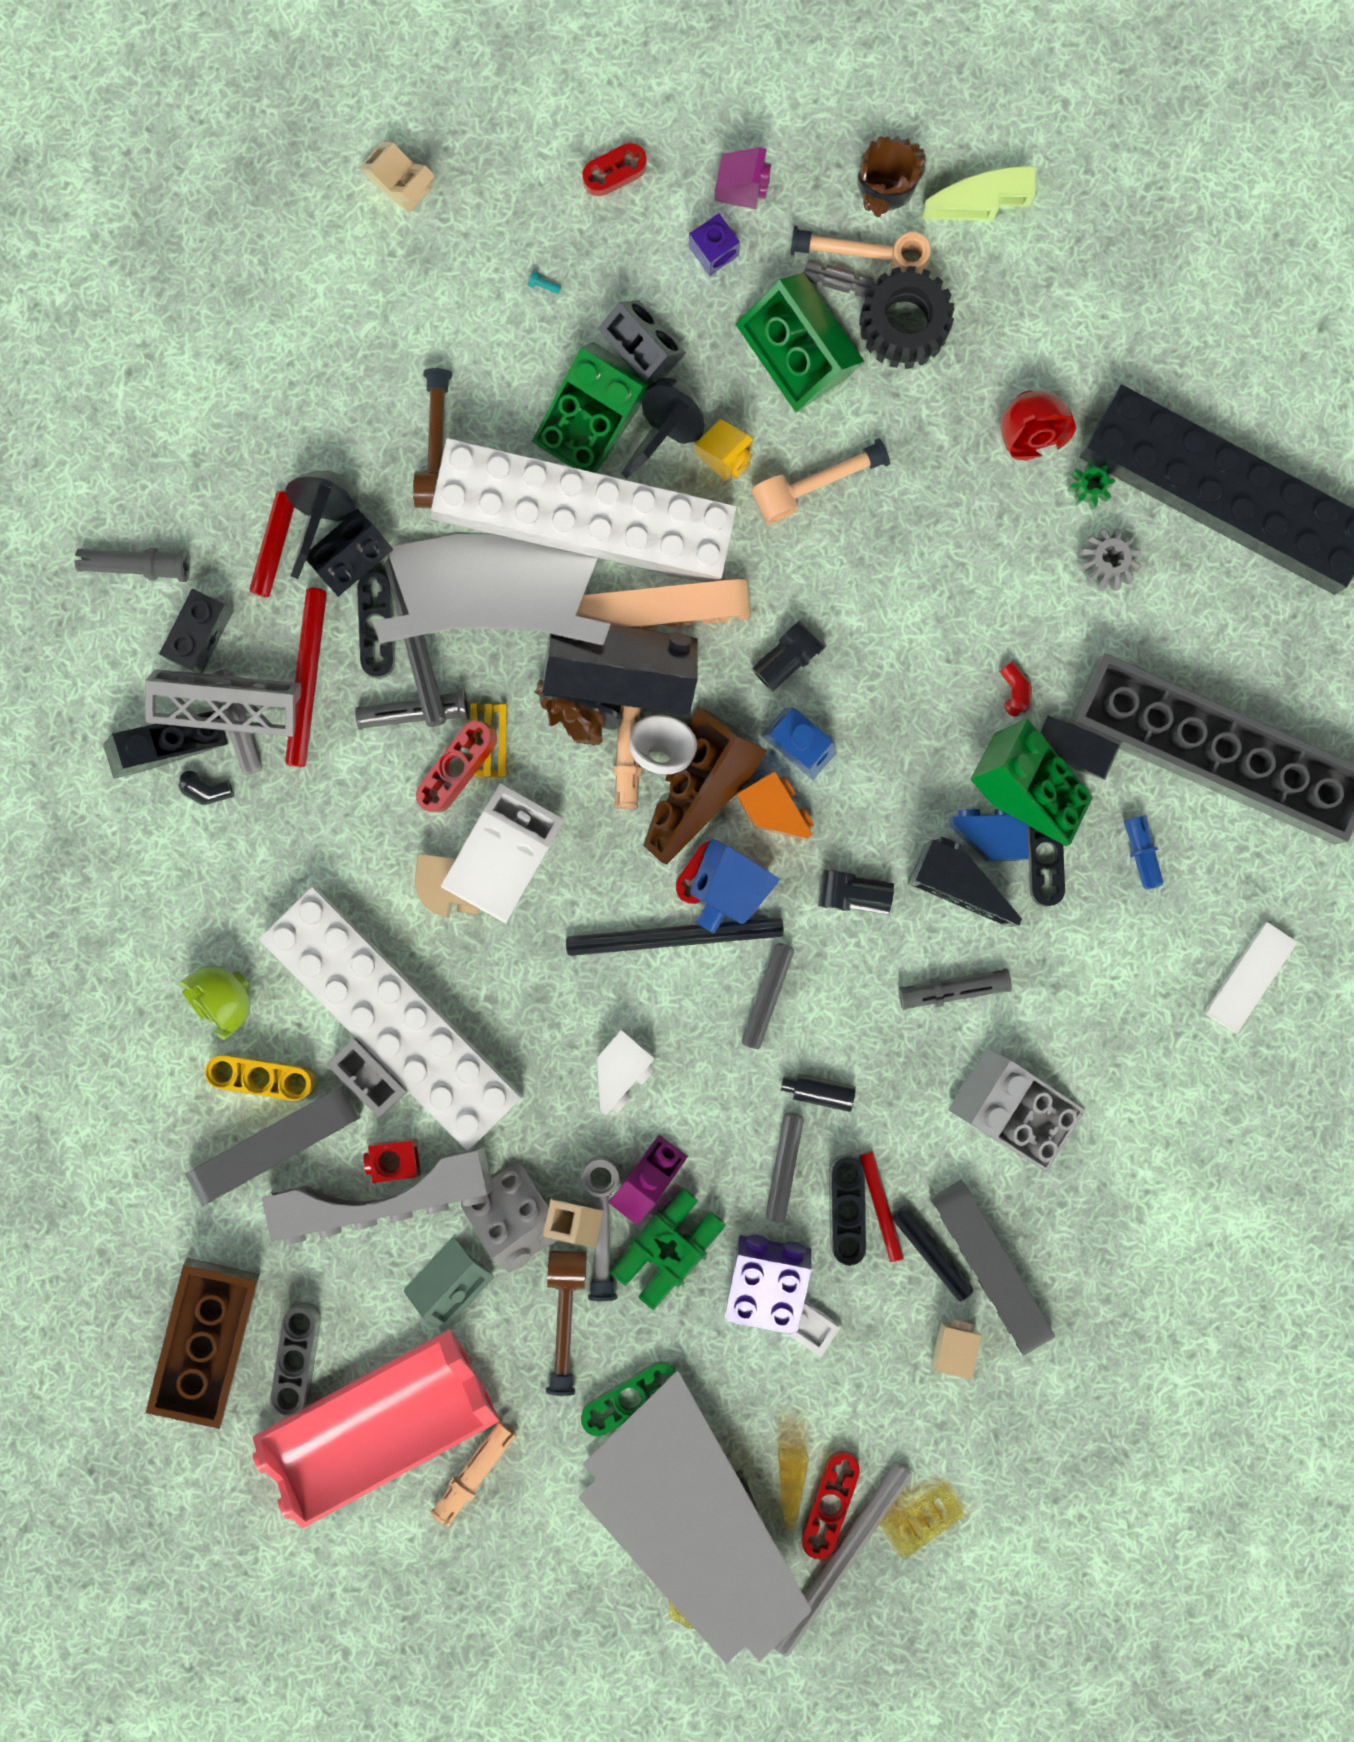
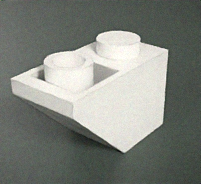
(619, 1068)

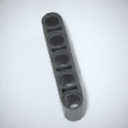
(273, 1145)
(992, 1267)

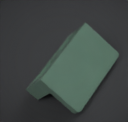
(447, 1285)

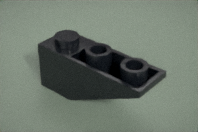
(158, 745)

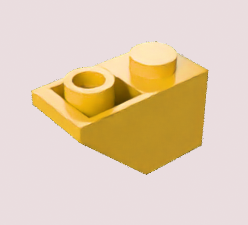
(725, 450)

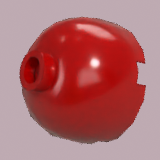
(1036, 422)

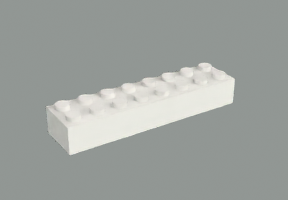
(582, 512)
(391, 1018)

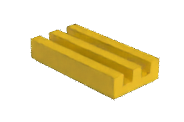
(502, 752)

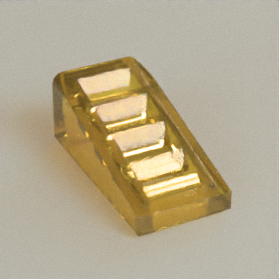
(792, 1469)
(929, 1532)

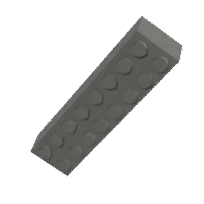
(1218, 748)

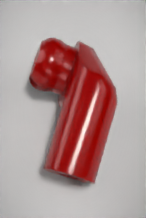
(1020, 690)

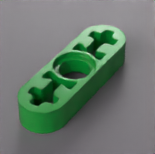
(601, 1405)

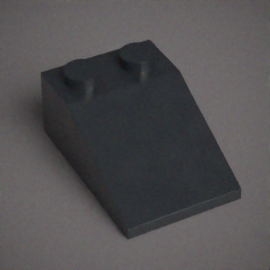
(957, 879)

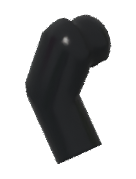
(202, 793)

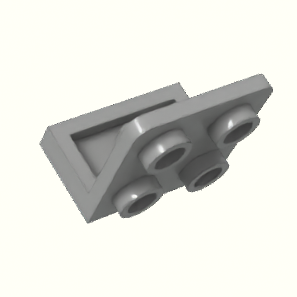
(511, 1218)

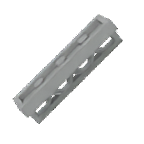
(221, 689)

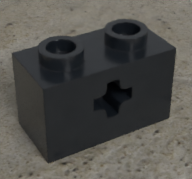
(196, 631)

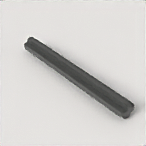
(419, 661)

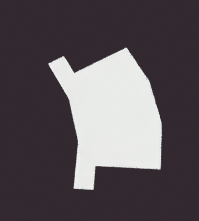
(490, 585)

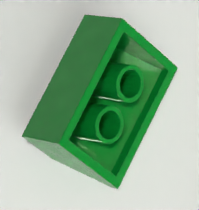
(799, 341)

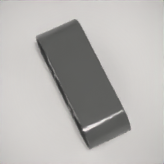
(285, 1373)

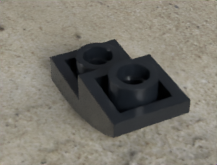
(1080, 748)

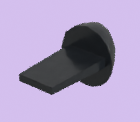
(671, 412)
(319, 496)

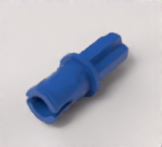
(1144, 852)

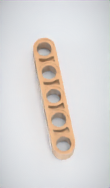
(669, 605)

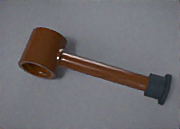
(425, 481)
(566, 1274)

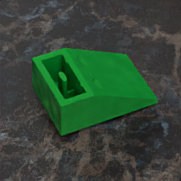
(591, 409)
(1032, 782)

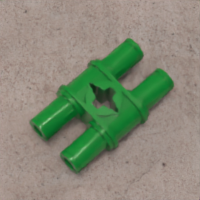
(671, 1269)

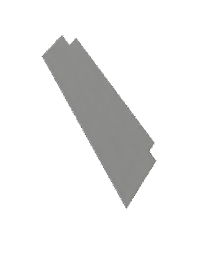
(692, 1525)

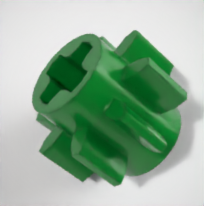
(1082, 481)

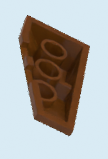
(716, 774)

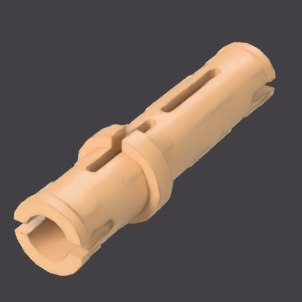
(626, 769)
(465, 1484)

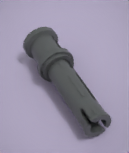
(150, 563)
(369, 715)

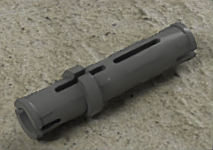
(959, 988)

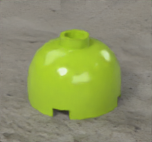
(218, 998)

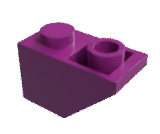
(743, 178)
(648, 1180)

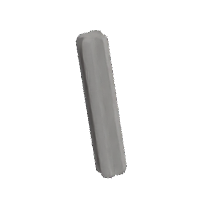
(242, 741)

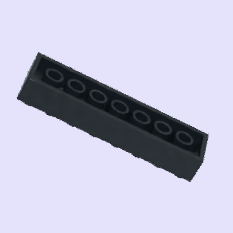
(1225, 488)

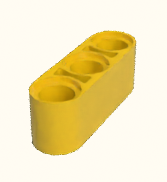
(243, 1080)

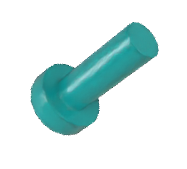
(541, 282)

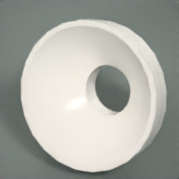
(664, 735)

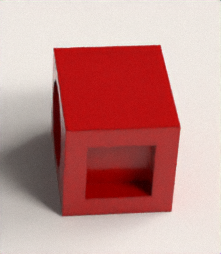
(409, 1160)

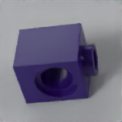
(714, 244)

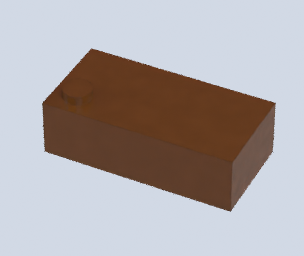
(202, 1343)

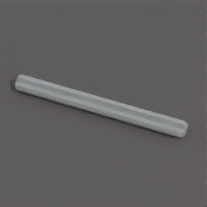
(848, 1550)

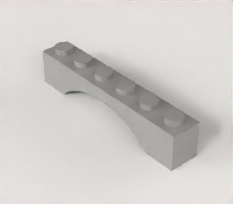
(306, 1210)

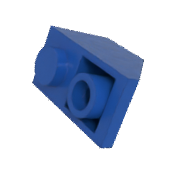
(992, 836)

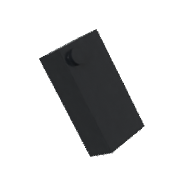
(628, 670)

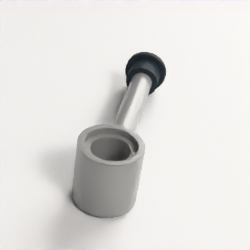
(602, 1286)

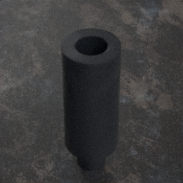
(820, 1092)

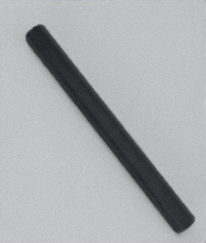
(673, 936)

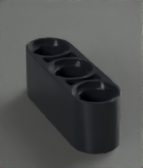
(852, 1227)

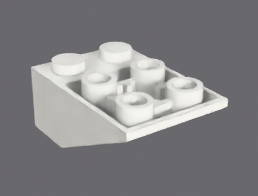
(502, 853)

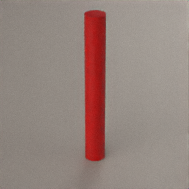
(881, 1207)

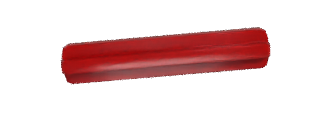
(272, 546)

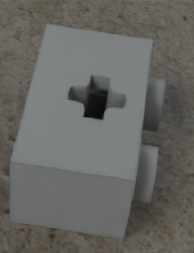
(367, 1078)

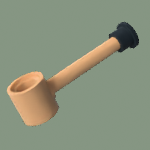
(804, 241)
(778, 498)

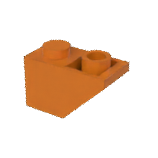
(772, 809)

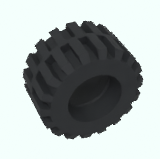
(911, 288)

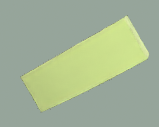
(983, 194)

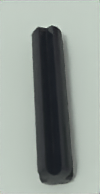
(932, 1253)

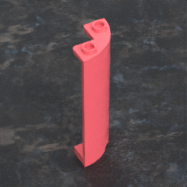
(374, 1429)

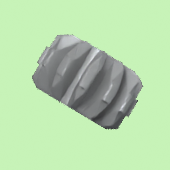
(1103, 570)

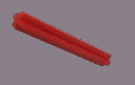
(306, 674)

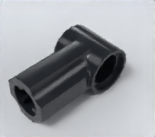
(791, 653)
(847, 892)

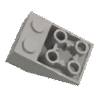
(1016, 1109)

